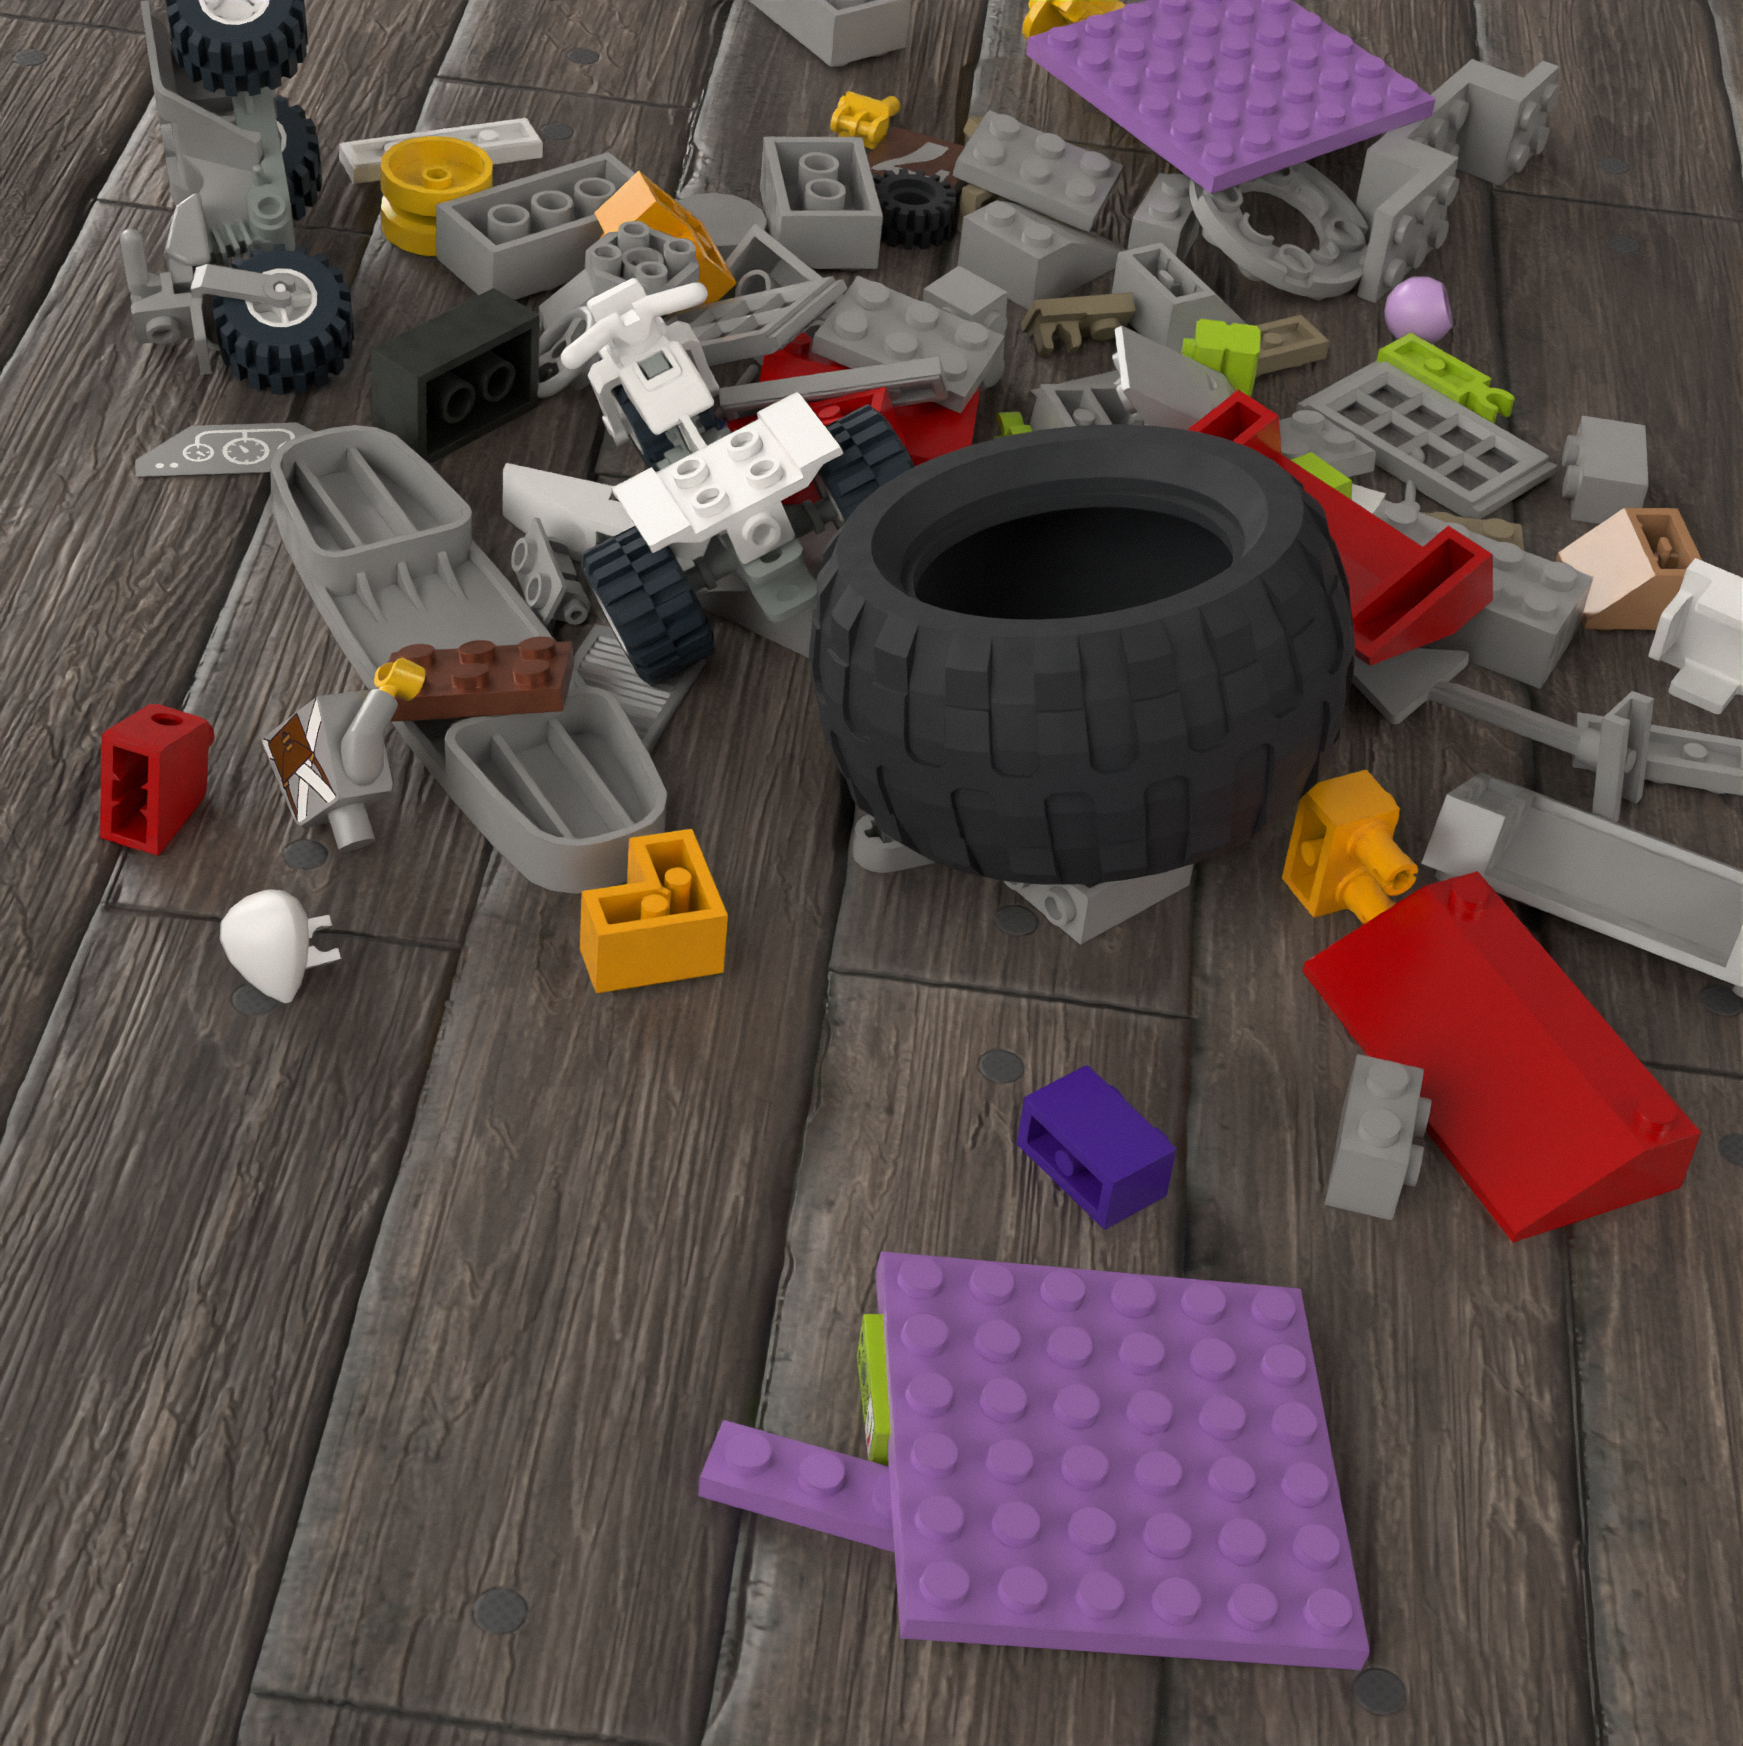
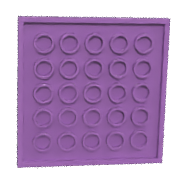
(1230, 83)
(1112, 1465)

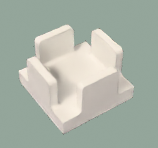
(1704, 637)

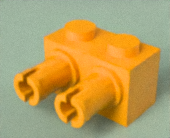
(1346, 849)

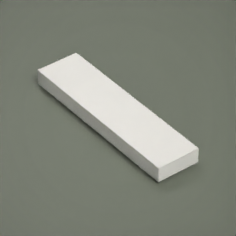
(501, 140)

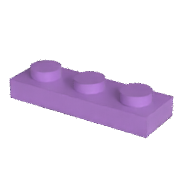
(800, 1484)

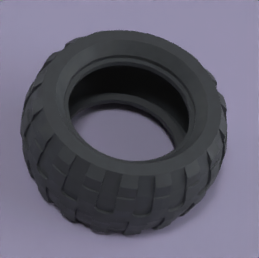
(1083, 652)

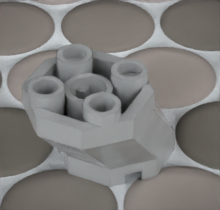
(631, 252)

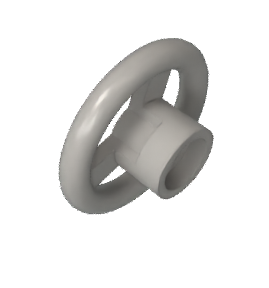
(571, 325)

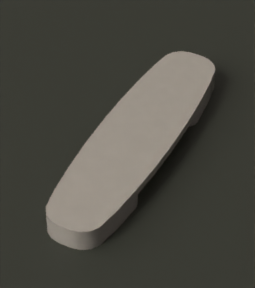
(397, 568)

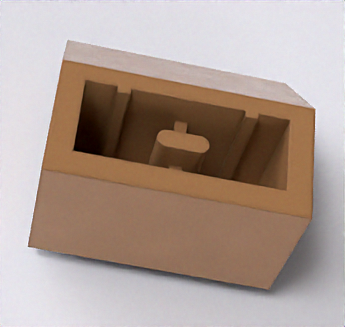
(1634, 565)

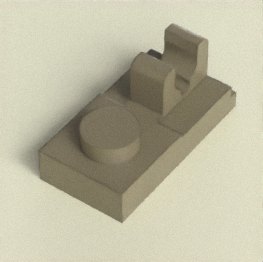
(1076, 318)

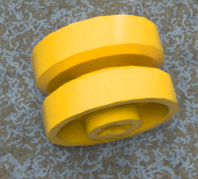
(424, 174)

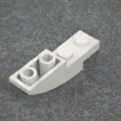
(573, 511)

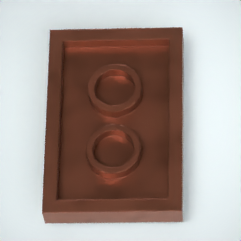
(488, 679)

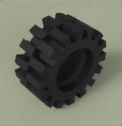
(915, 208)

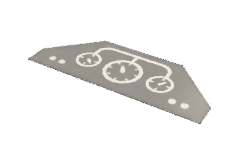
(218, 449)

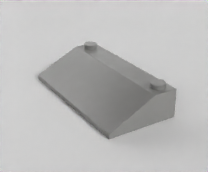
(1594, 873)

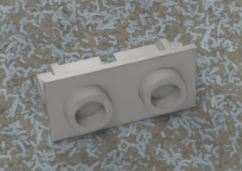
(549, 577)

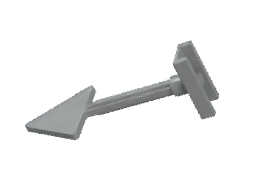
(1617, 751)

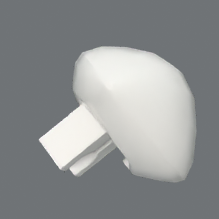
(269, 942)

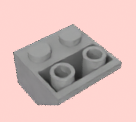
(1166, 295)

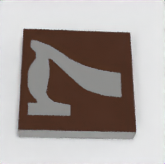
(916, 152)

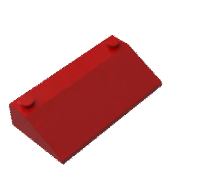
(1398, 589)
(1520, 1068)

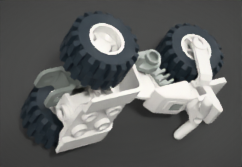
(709, 481)

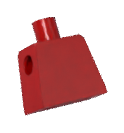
(152, 776)

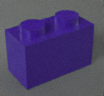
(1096, 1146)

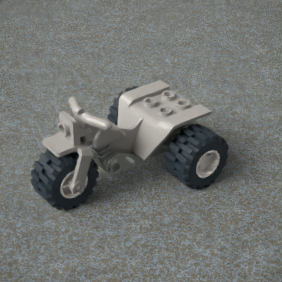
(238, 180)

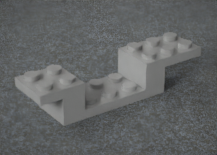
(1479, 125)

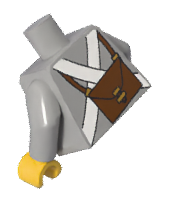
(335, 755)

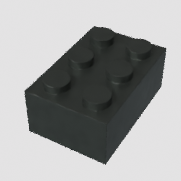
(457, 375)

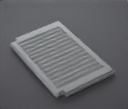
(648, 707)

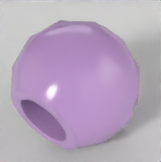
(1419, 307)

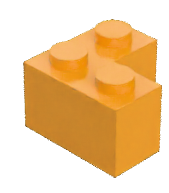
(646, 202)
(658, 924)

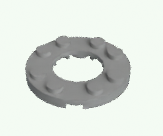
(1337, 221)

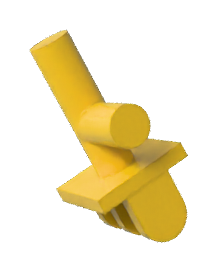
(864, 117)

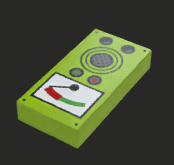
(874, 1387)

